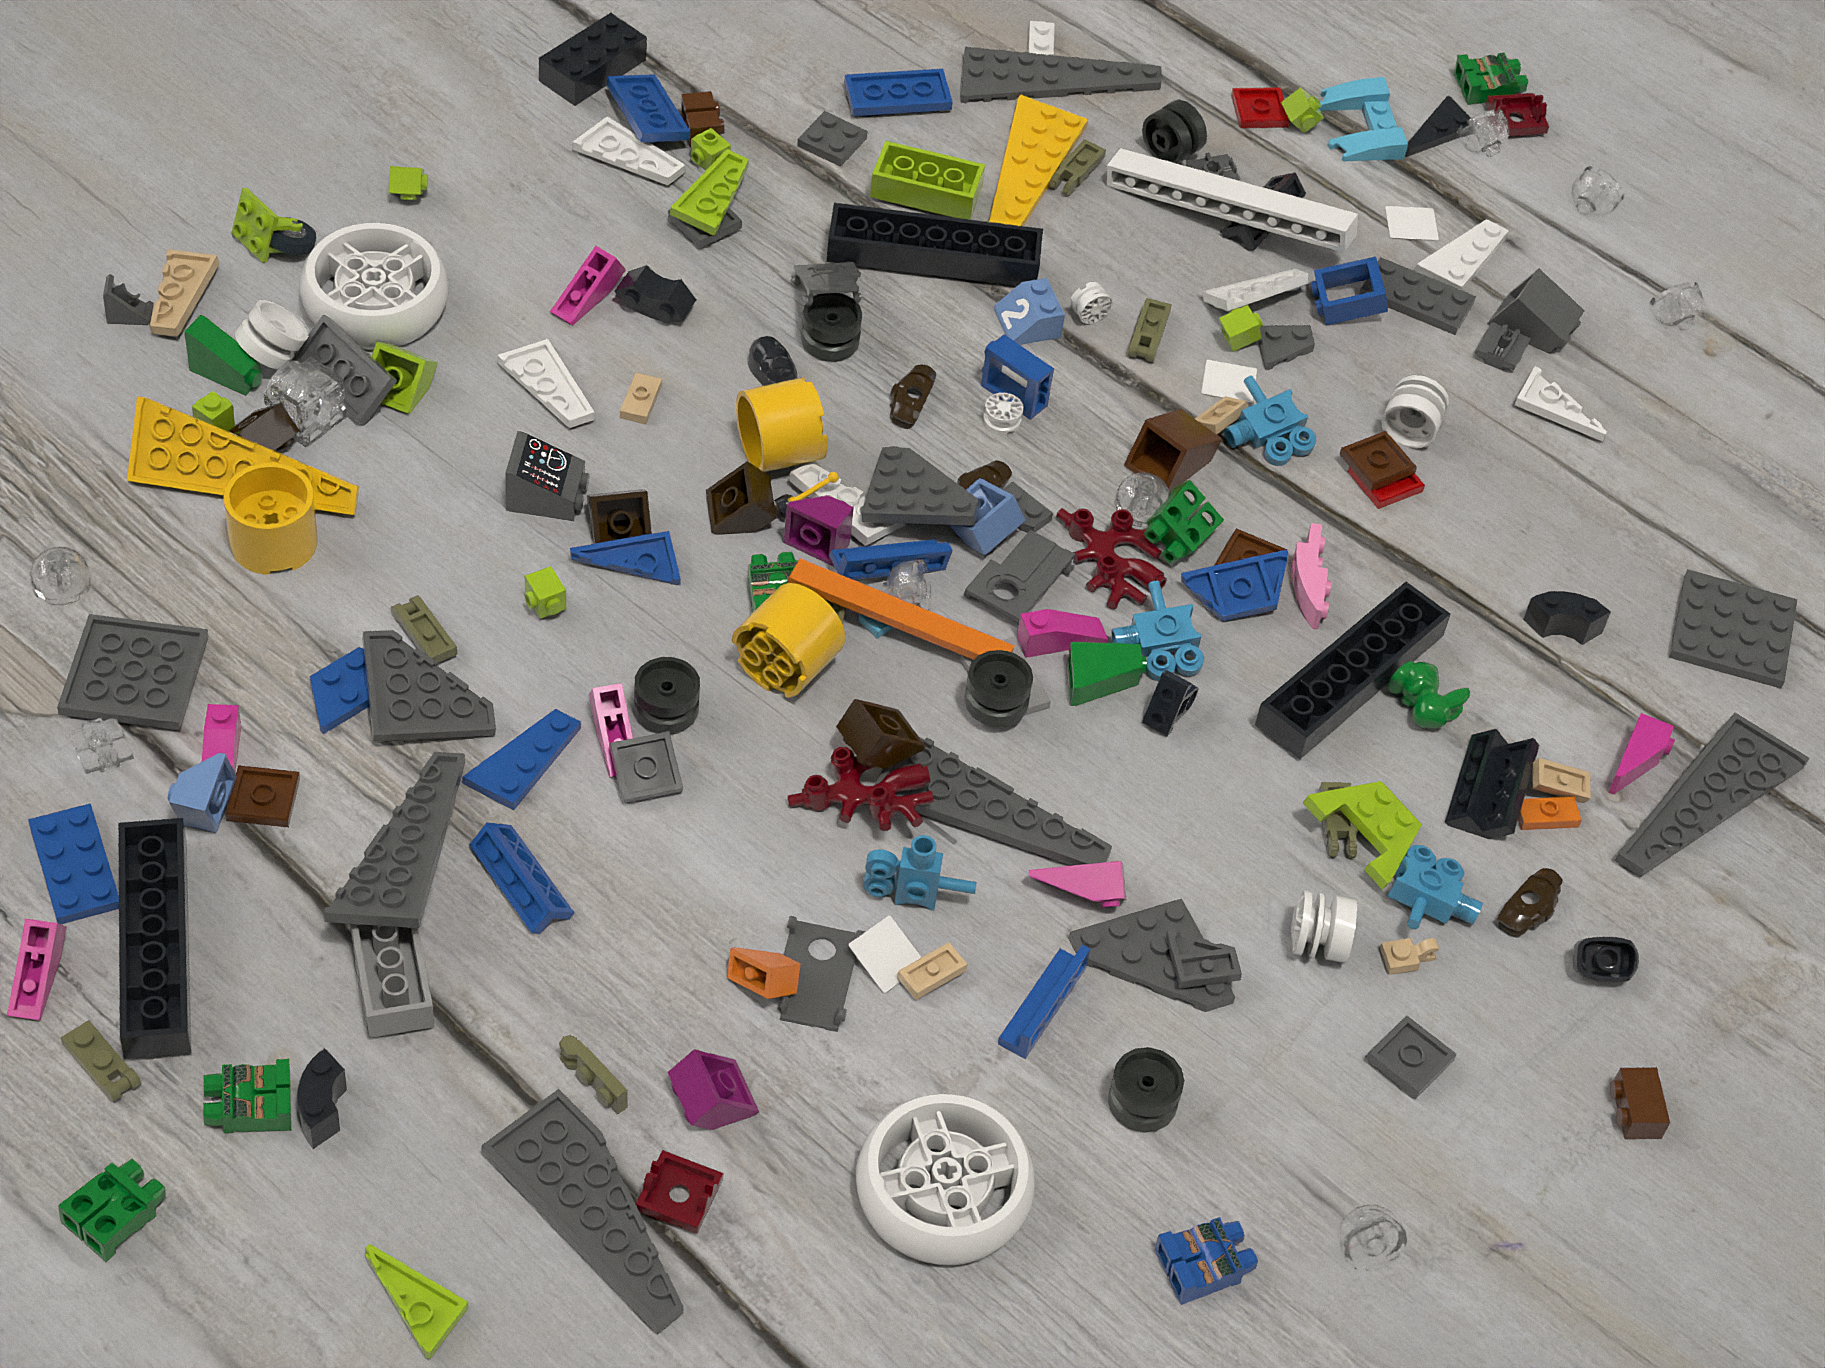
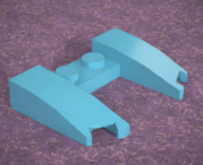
(1384, 138)

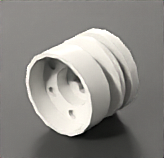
(1415, 411)
(1324, 926)

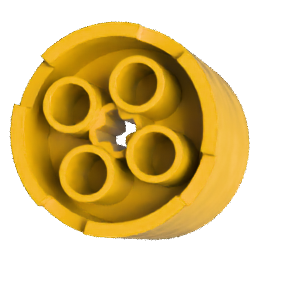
(781, 424)
(270, 518)
(789, 639)

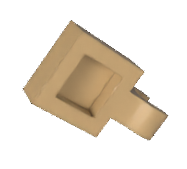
(1404, 956)

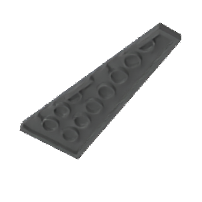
(1012, 74)
(1722, 780)
(991, 808)
(402, 858)

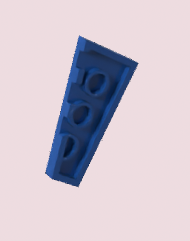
(521, 763)

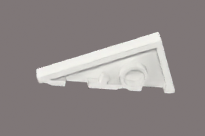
(1554, 404)

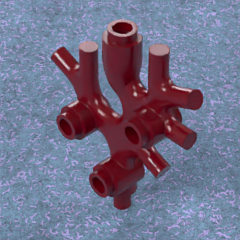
(1110, 566)
(879, 797)

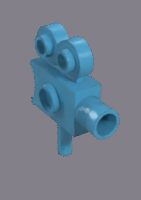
(1269, 423)
(1161, 633)
(916, 874)
(1432, 888)

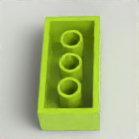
(927, 180)

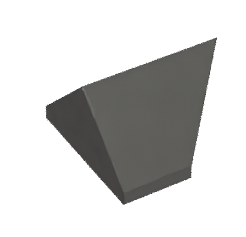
(123, 306)

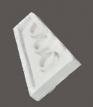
(622, 148)
(1465, 256)
(1256, 289)
(548, 380)
(865, 532)

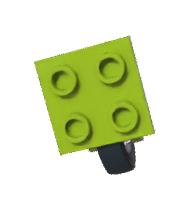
(266, 232)

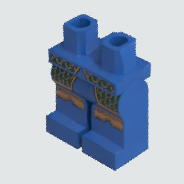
(1204, 1258)

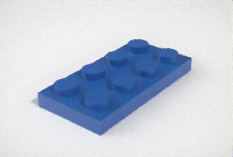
(898, 92)
(648, 108)
(74, 864)

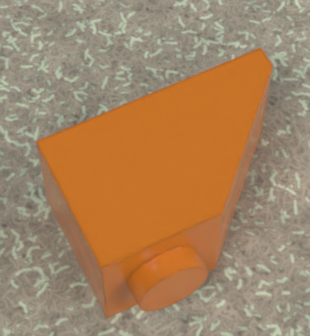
(764, 972)

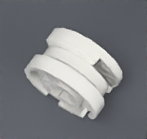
(1091, 303)
(1002, 415)

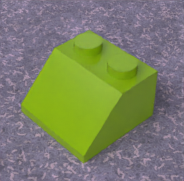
(410, 370)

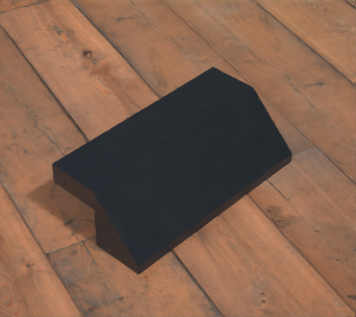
(1491, 785)

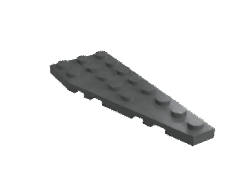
(575, 1183)

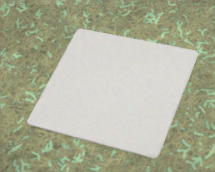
(1411, 223)
(1227, 380)
(884, 952)

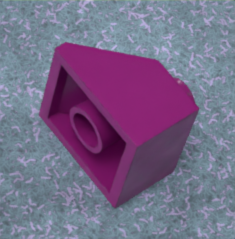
(818, 526)
(711, 1090)

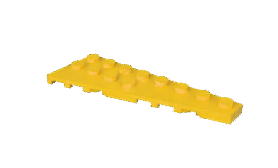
(1036, 147)
(201, 457)

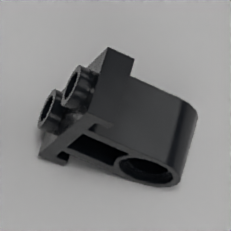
(1169, 702)

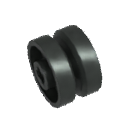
(1174, 132)
(831, 326)
(998, 688)
(666, 695)
(1145, 1089)

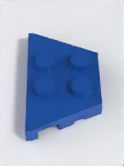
(1239, 586)
(340, 690)

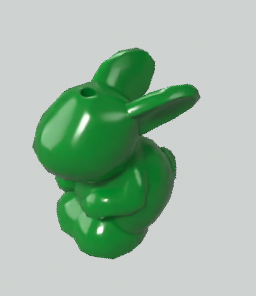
(1420, 688)

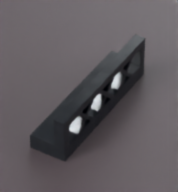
(1254, 236)

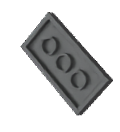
(1423, 297)
(364, 378)

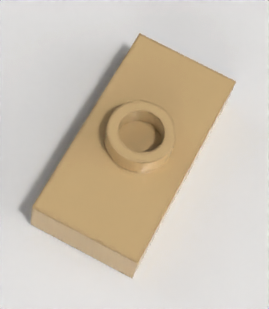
(640, 398)
(1222, 414)
(1561, 780)
(932, 971)

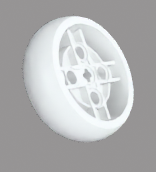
(375, 283)
(945, 1179)

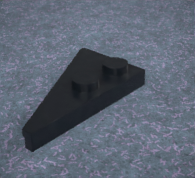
(1439, 127)

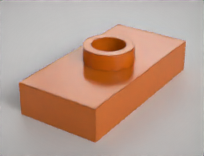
(1549, 813)

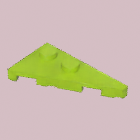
(423, 1304)

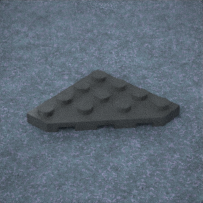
(915, 492)
(416, 697)
(1138, 951)

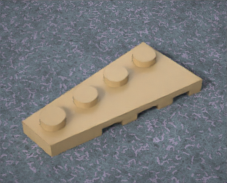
(181, 288)

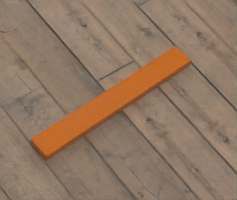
(895, 612)

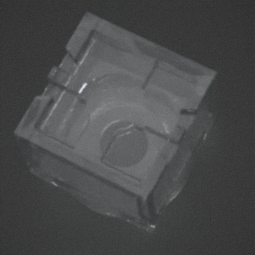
(310, 397)

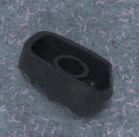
(770, 361)
(1606, 958)

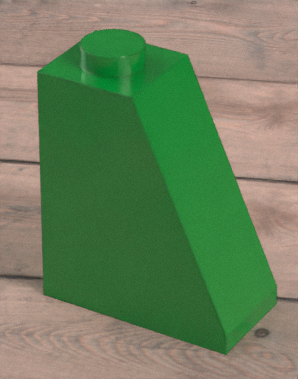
(220, 357)
(1102, 669)

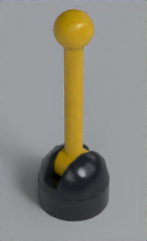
(783, 500)

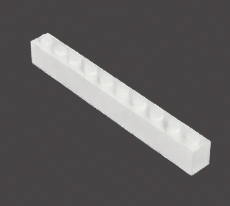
(1232, 200)

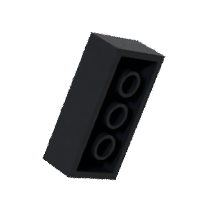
(588, 58)

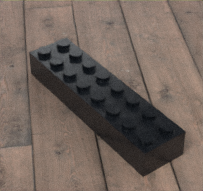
(934, 244)
(1351, 670)
(154, 939)

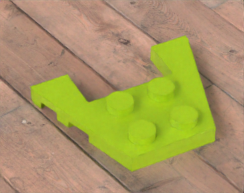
(1378, 817)

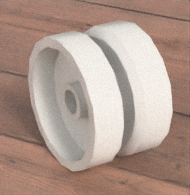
(271, 334)

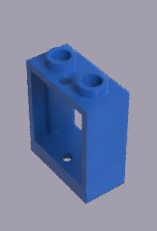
(1354, 306)
(1026, 365)

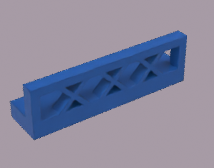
(880, 559)
(520, 876)
(1044, 1001)

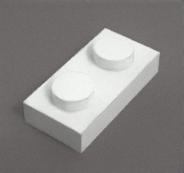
(1041, 37)

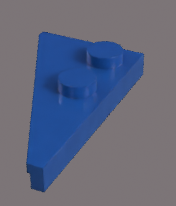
(642, 556)

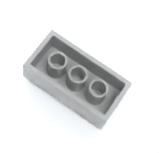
(392, 979)

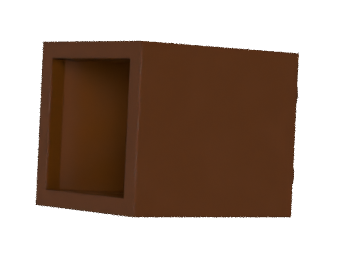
(1172, 447)

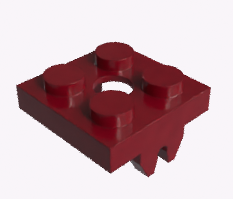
(1525, 106)
(676, 1171)

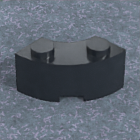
(655, 295)
(1566, 615)
(317, 1096)

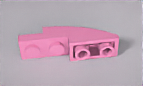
(1310, 578)

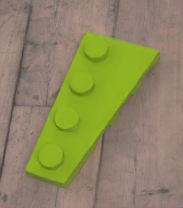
(712, 193)

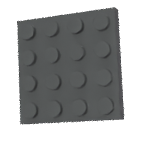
(1733, 628)
(133, 672)

